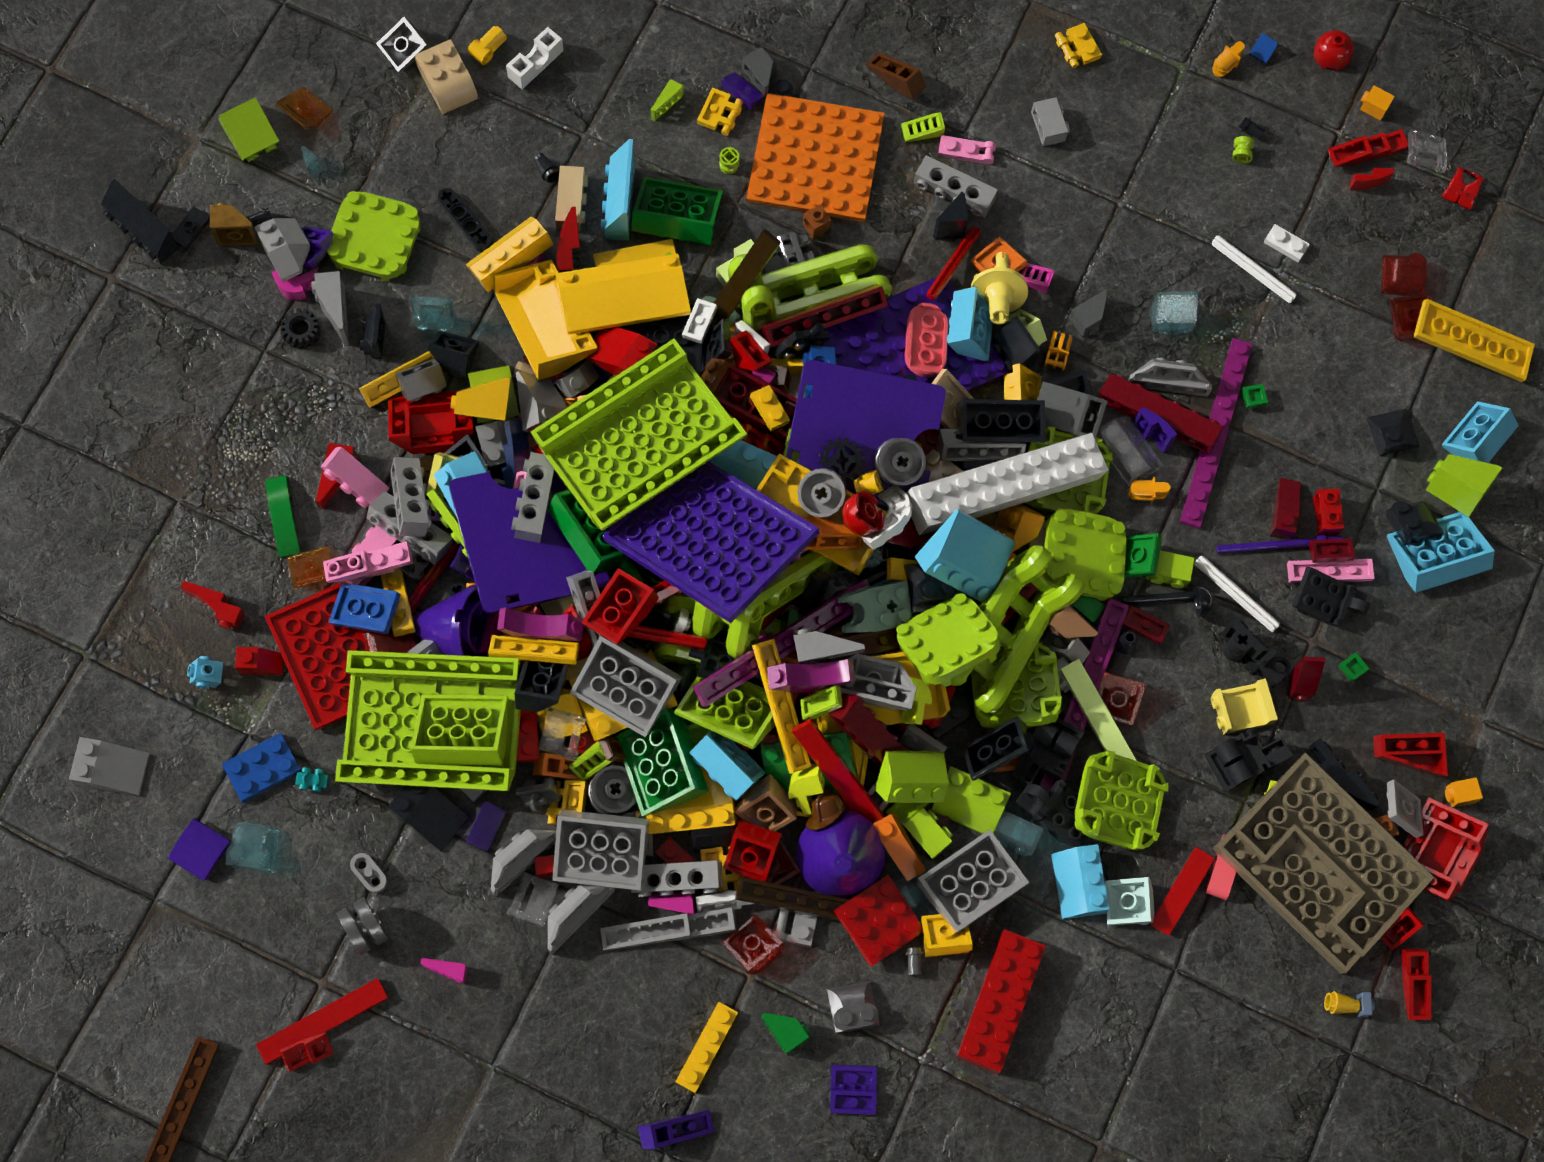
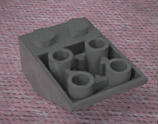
(1071, 410)

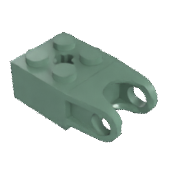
(877, 607)

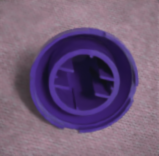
(454, 624)
(842, 856)

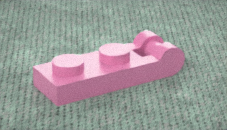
(966, 150)

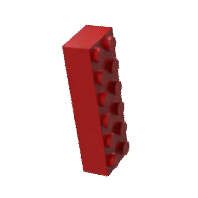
(1000, 1002)

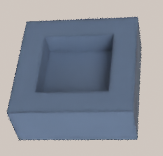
(1367, 1005)

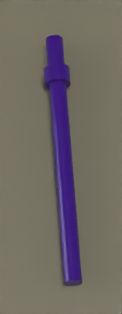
(1268, 545)

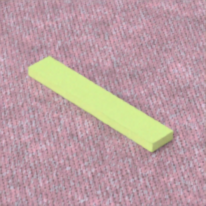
(1095, 709)

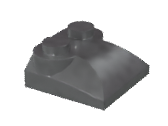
(402, 44)
(853, 1007)

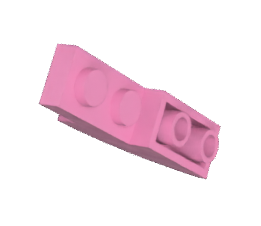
(368, 564)

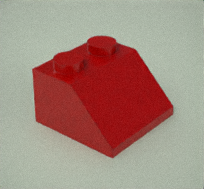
(752, 851)

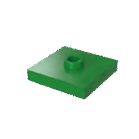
(1142, 555)

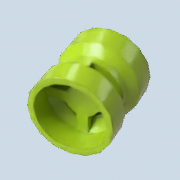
(1243, 147)
(729, 165)

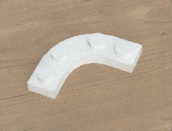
(898, 515)

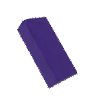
(741, 89)
(486, 826)

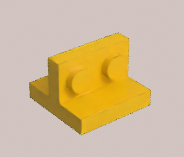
(1022, 384)
(942, 938)

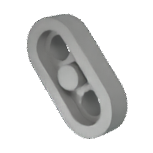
(369, 873)

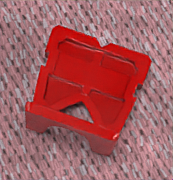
(1462, 193)

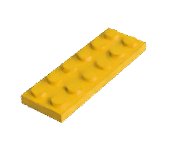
(1474, 340)

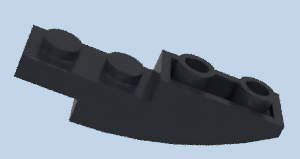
(1351, 782)

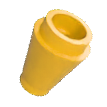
(1340, 1003)

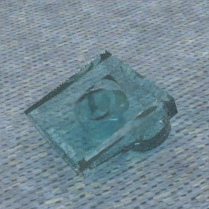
(433, 313)
(252, 847)

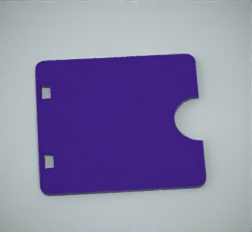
(864, 409)
(508, 564)

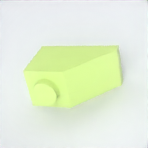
(1032, 325)

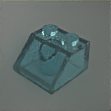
(1174, 311)

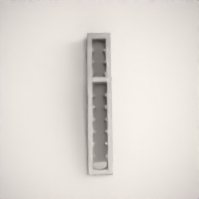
(669, 929)

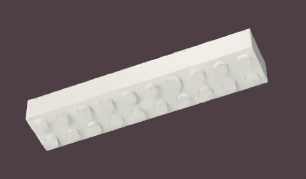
(1007, 482)

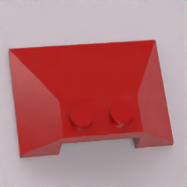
(426, 423)
(1447, 847)

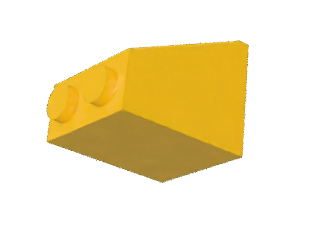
(483, 400)

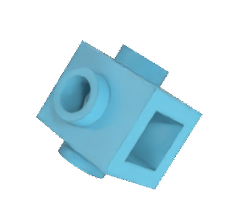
(205, 672)

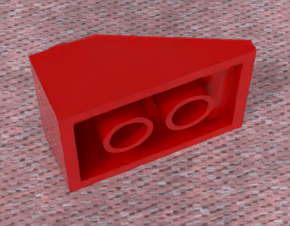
(619, 349)
(620, 607)

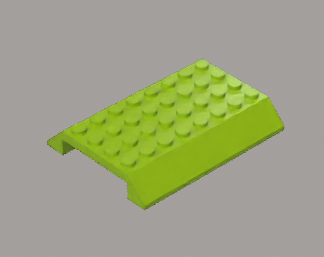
(636, 435)
(385, 709)

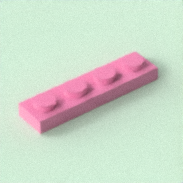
(1345, 571)

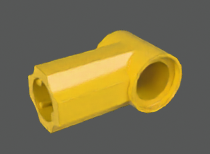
(483, 49)

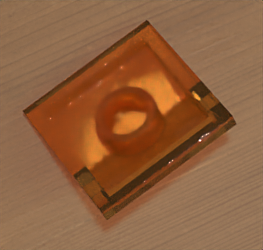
(304, 108)
(308, 566)

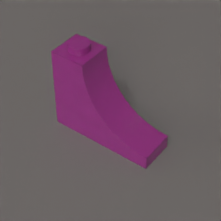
(544, 627)
(810, 677)

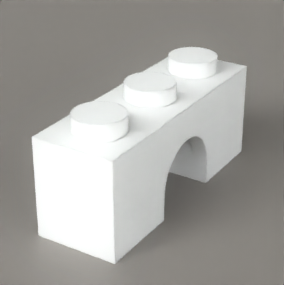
(545, 49)

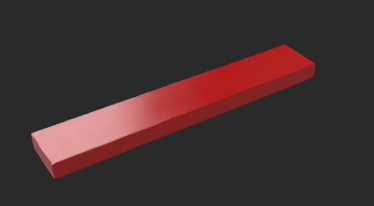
(836, 770)
(323, 1019)

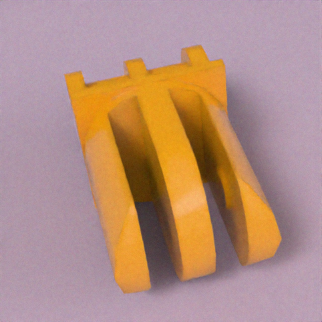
(1228, 59)
(1058, 352)
(1148, 490)

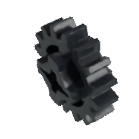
(839, 449)

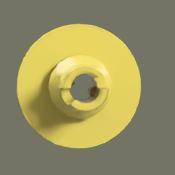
(1002, 288)

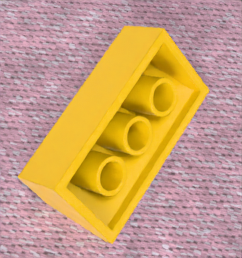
(510, 252)

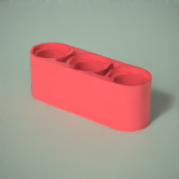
(1220, 878)

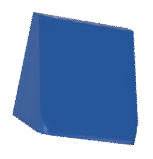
(1264, 48)

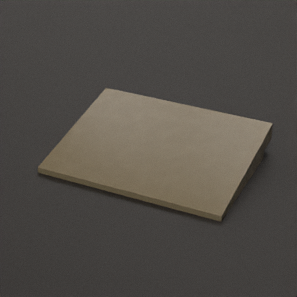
(1323, 864)

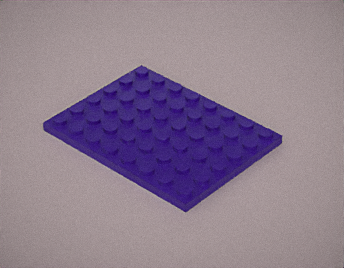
(878, 341)
(713, 539)

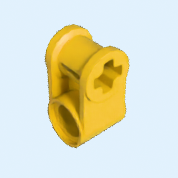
(869, 482)

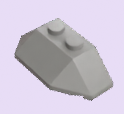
(284, 245)
(1171, 377)
(881, 683)
(519, 856)
(573, 912)

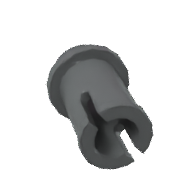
(914, 961)

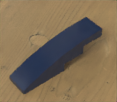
(515, 451)

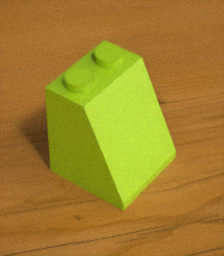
(249, 130)
(487, 375)
(1462, 482)

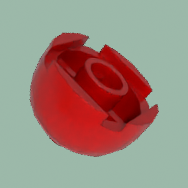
(1333, 50)
(862, 514)

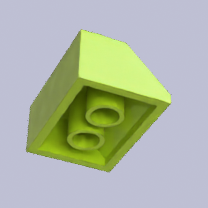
(913, 777)
(972, 803)

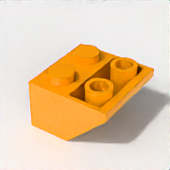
(1019, 524)

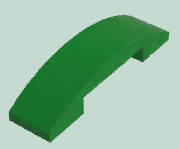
(282, 516)

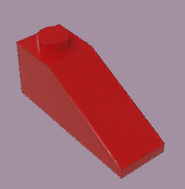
(327, 487)

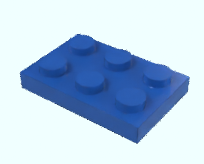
(364, 608)
(261, 767)

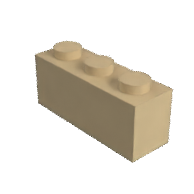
(571, 194)

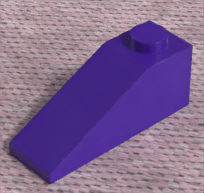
(675, 1129)

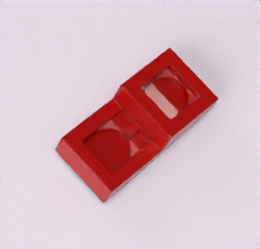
(1367, 181)
(305, 1051)

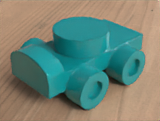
(315, 781)

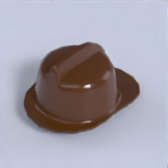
(825, 810)

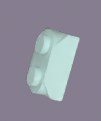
(1130, 901)

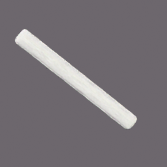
(1254, 269)
(1237, 593)

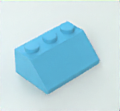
(970, 324)
(1481, 432)
(461, 467)
(727, 764)
(1080, 882)

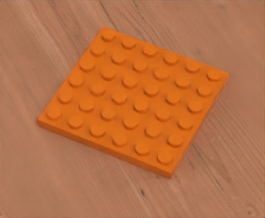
(815, 156)

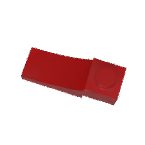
(226, 615)

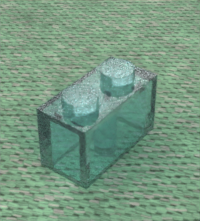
(1017, 834)

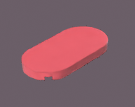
(926, 340)

